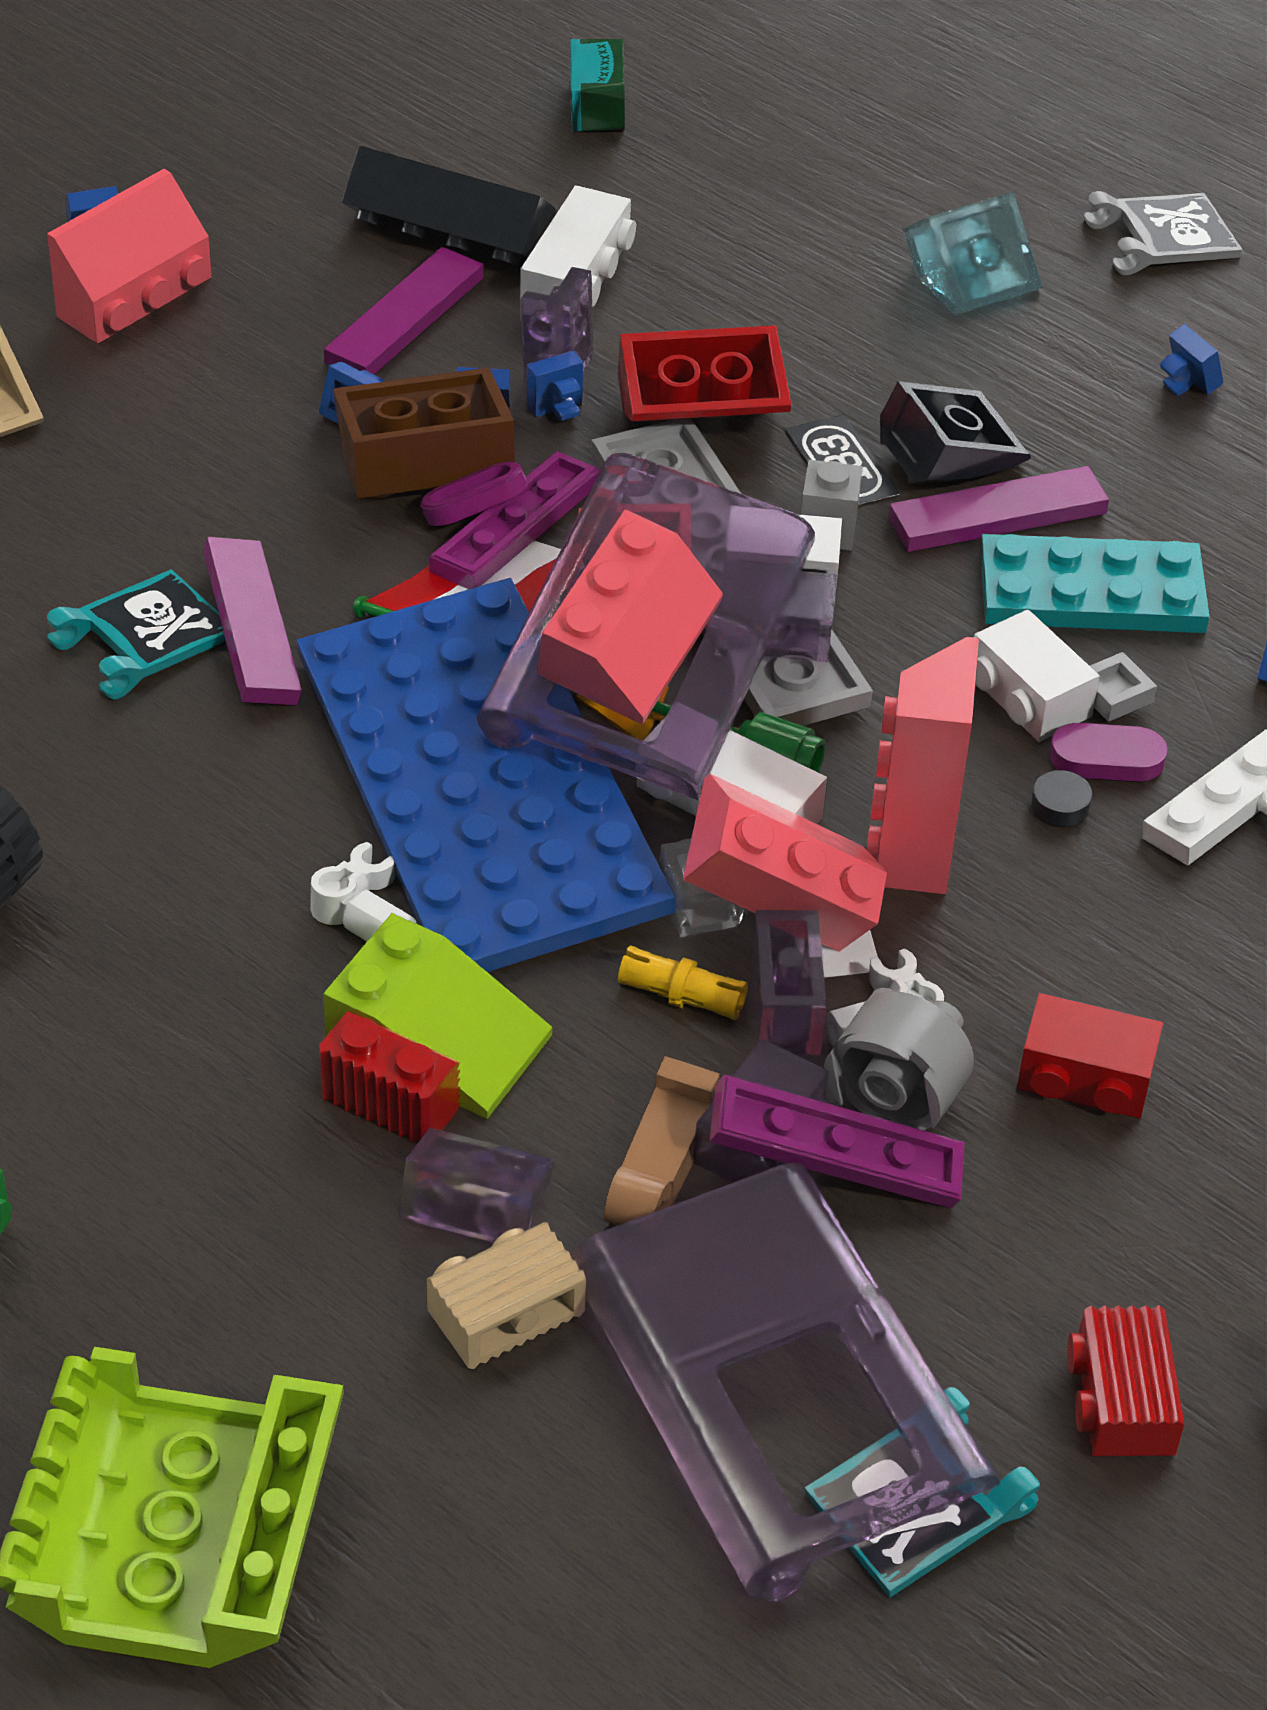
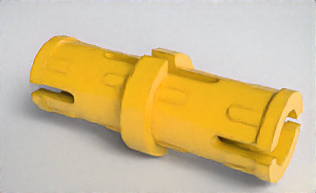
(682, 982)

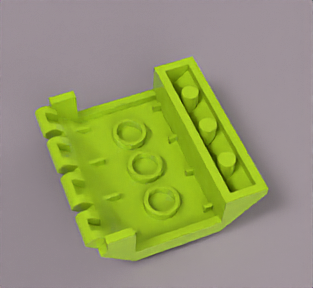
(165, 1513)

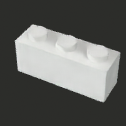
(583, 234)
(759, 773)

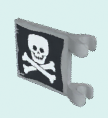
(1164, 229)

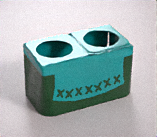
(597, 84)

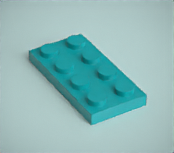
(1095, 582)

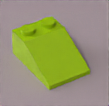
(444, 1001)

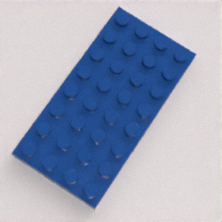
(486, 840)

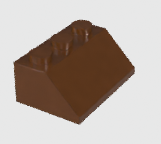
(422, 431)

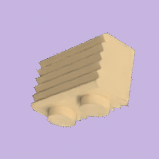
(506, 1293)

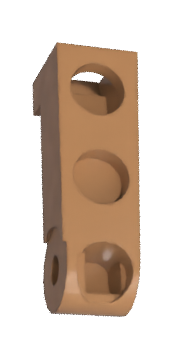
(662, 1144)

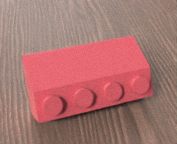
(924, 769)

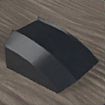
(946, 434)

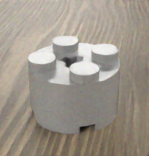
(901, 1059)

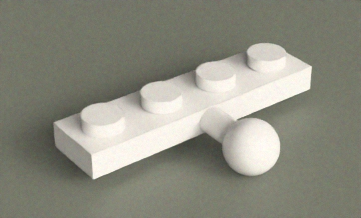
(1212, 805)

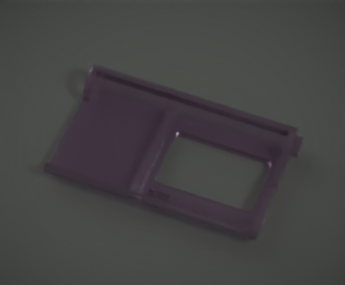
(747, 551)
(737, 1280)

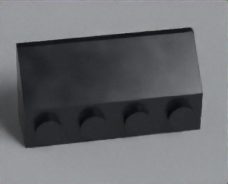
(446, 205)

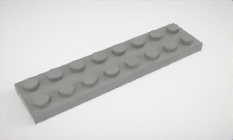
(781, 686)

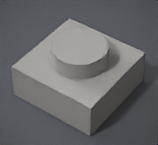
(1121, 687)

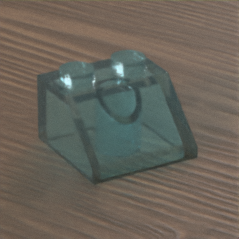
(974, 254)

